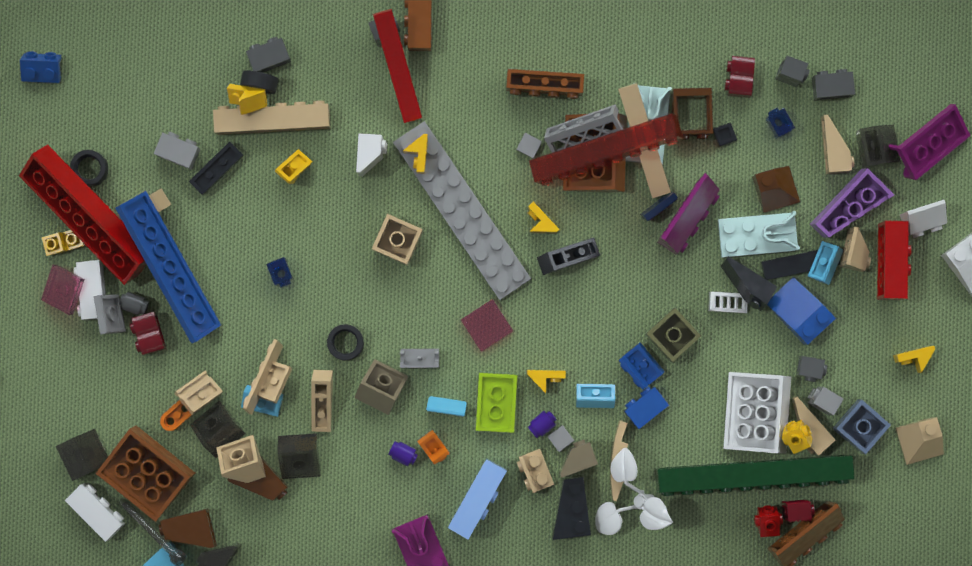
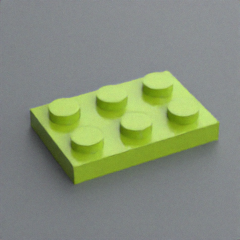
(496, 402)

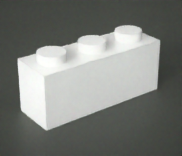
(93, 285)
(95, 511)

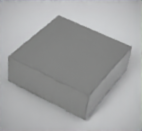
(529, 145)
(560, 438)

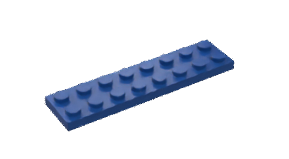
(168, 266)

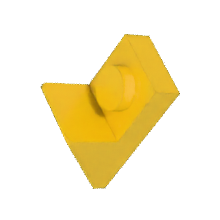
(247, 98)
(419, 148)
(293, 167)
(545, 224)
(920, 356)
(540, 376)

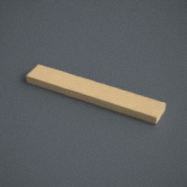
(650, 160)

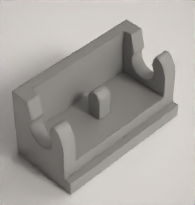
(419, 358)

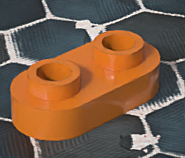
(177, 414)

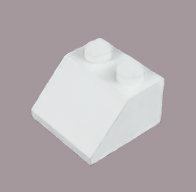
(370, 152)
(925, 218)

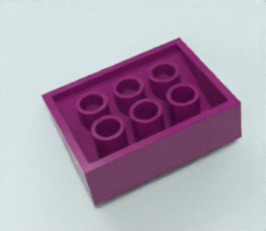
(689, 214)

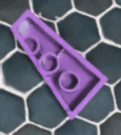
(852, 202)

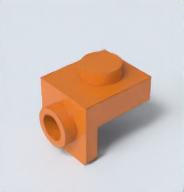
(433, 447)

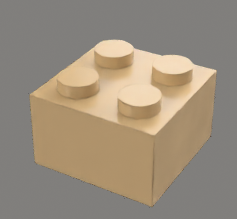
(397, 239)

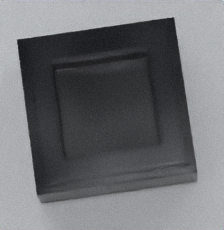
(724, 134)

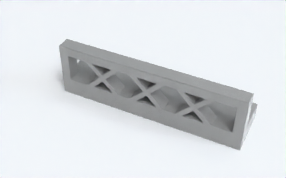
(581, 124)

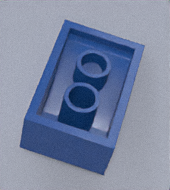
(800, 311)

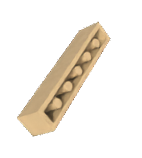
(272, 119)

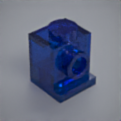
(786, 126)
(274, 268)

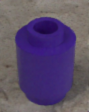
(542, 424)
(403, 453)

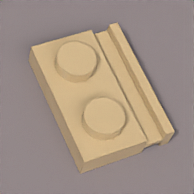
(198, 392)

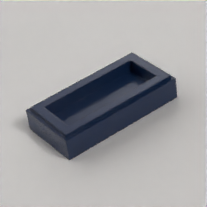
(659, 206)

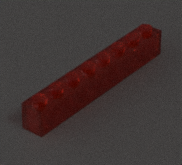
(606, 149)

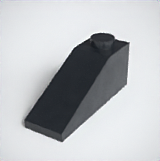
(568, 256)
(750, 285)

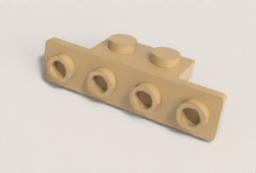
(270, 379)

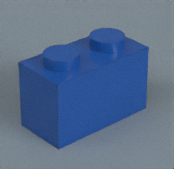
(646, 407)

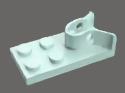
(656, 105)
(758, 235)

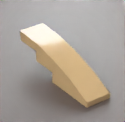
(617, 447)

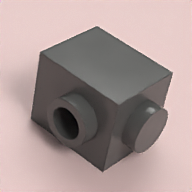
(811, 368)

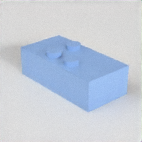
(477, 499)

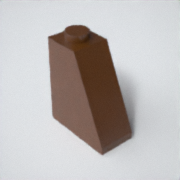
(269, 487)
(190, 528)

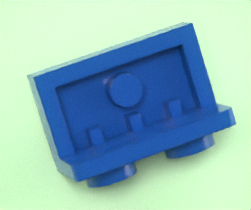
(40, 67)
(641, 366)

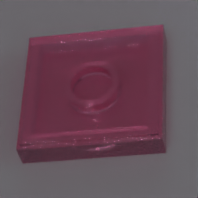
(62, 289)
(486, 325)

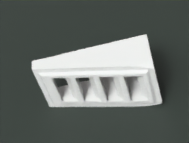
(712, 302)

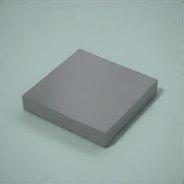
(109, 314)

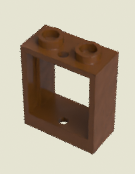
(691, 93)

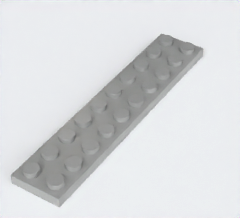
(465, 215)

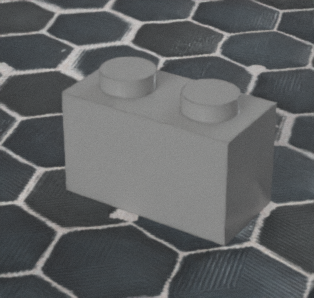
(177, 151)
(824, 400)

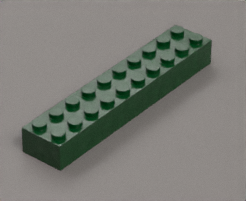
(754, 473)

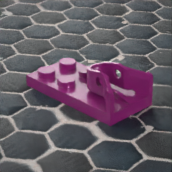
(932, 142)
(420, 543)

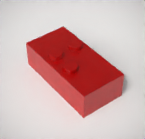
(893, 260)

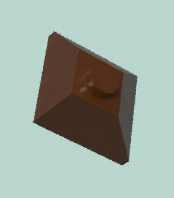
(775, 188)

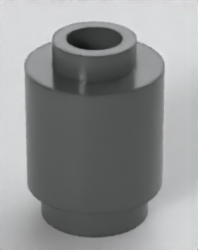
(134, 303)

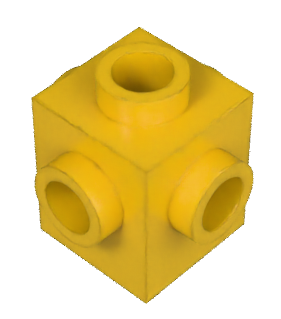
(797, 436)

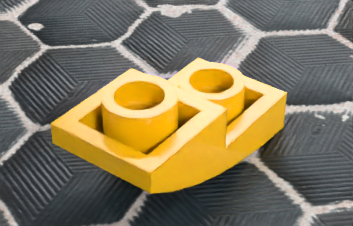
(61, 242)

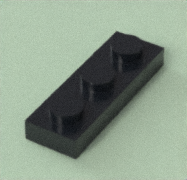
(216, 168)

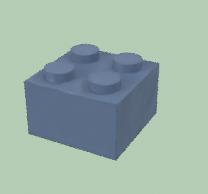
(861, 426)

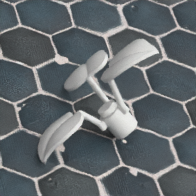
(654, 510)

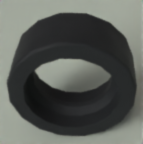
(259, 80)
(103, 166)
(331, 337)

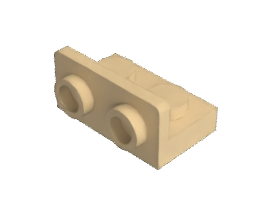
(535, 470)

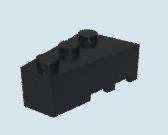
(572, 510)

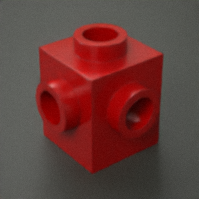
(768, 521)

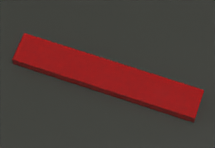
(397, 65)

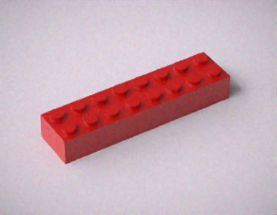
(83, 213)

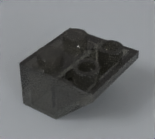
(874, 146)

